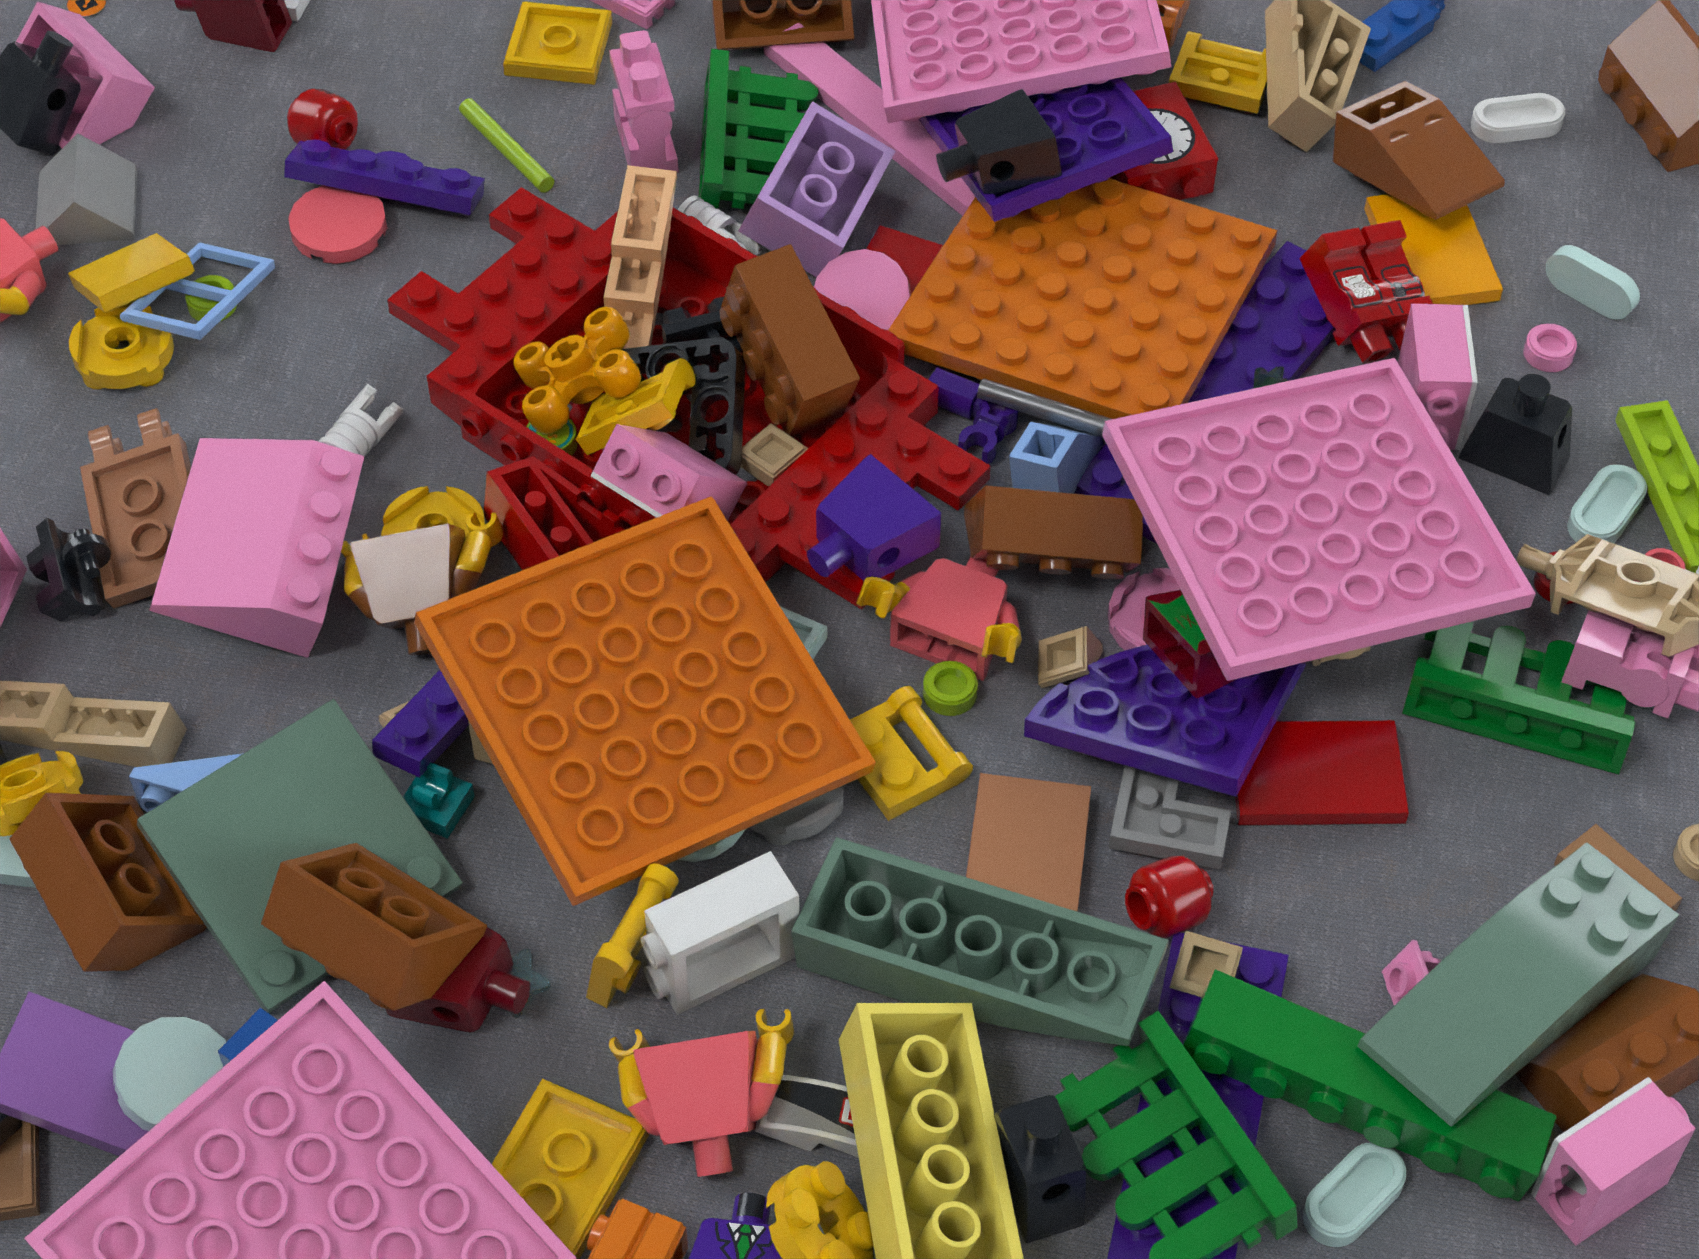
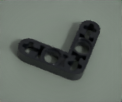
(709, 387)

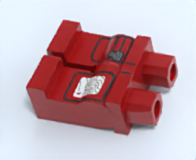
(1365, 286)

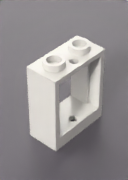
(720, 933)

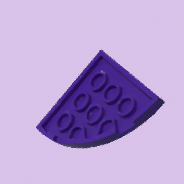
(1148, 720)

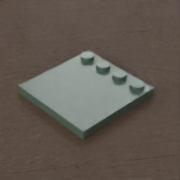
(278, 802)

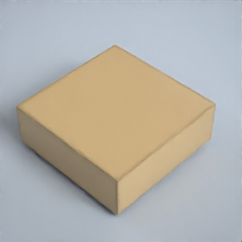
(770, 454)

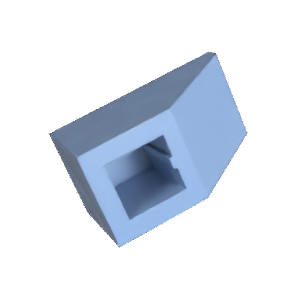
(1052, 458)

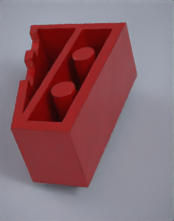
(542, 512)

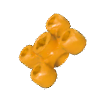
(576, 370)

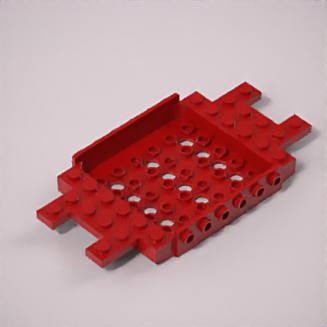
(560, 277)

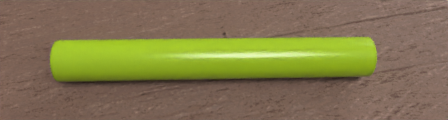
(506, 145)

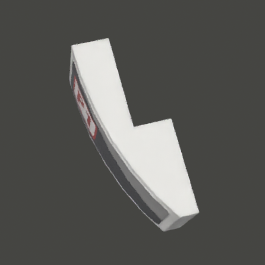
(810, 1114)

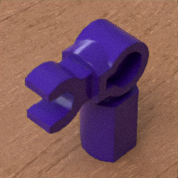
(991, 420)

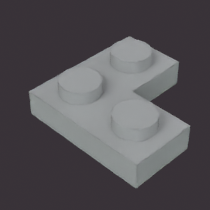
(1158, 825)

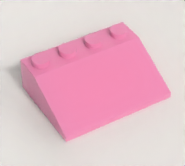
(259, 539)

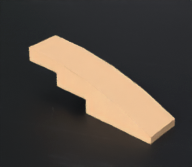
(640, 249)

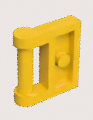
(1221, 73)
(647, 407)
(898, 777)
(615, 962)

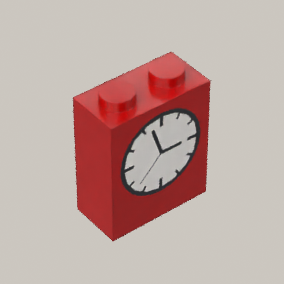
(1191, 165)

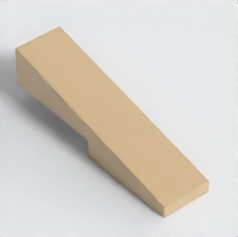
(89, 727)

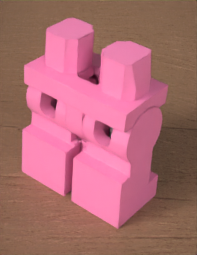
(643, 103)
(1632, 662)

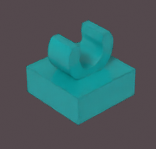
(439, 799)

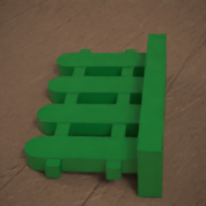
(745, 121)
(1514, 713)
(1166, 1120)

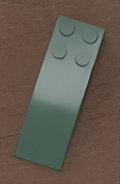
(964, 941)
(1519, 983)

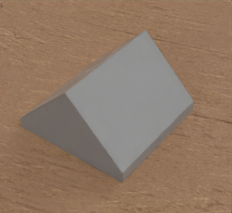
(87, 194)

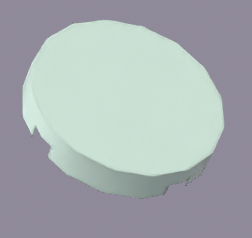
(164, 1066)

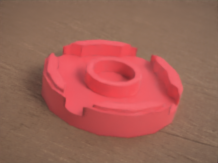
(337, 224)

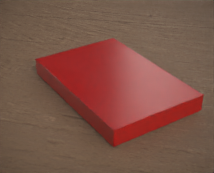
(1326, 776)

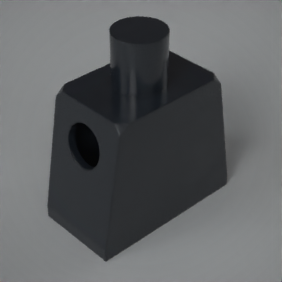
(36, 92)
(1002, 146)
(1523, 434)
(1039, 1157)

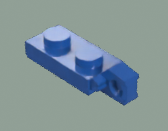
(1398, 28)

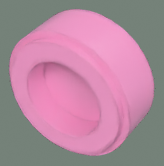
(1550, 347)

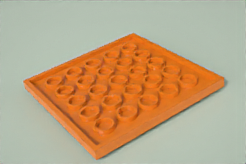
(1087, 297)
(642, 697)

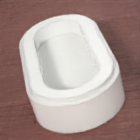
(1517, 118)

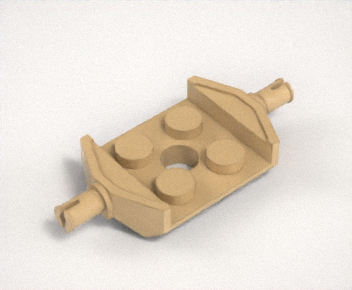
(1602, 578)

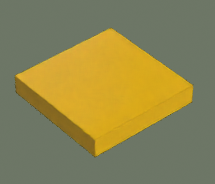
(558, 43)
(131, 272)

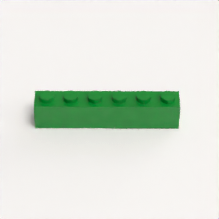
(1318, 1067)

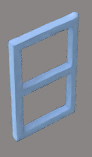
(227, 298)

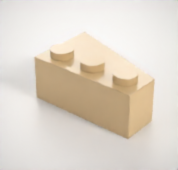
(1309, 66)

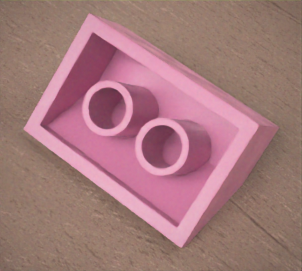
(110, 85)

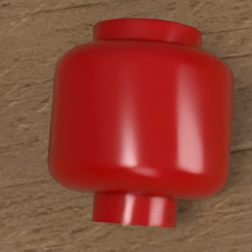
(322, 117)
(1169, 896)

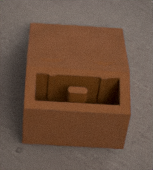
(1413, 151)

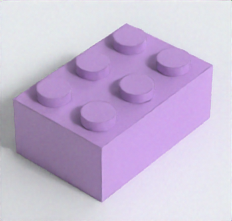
(817, 189)

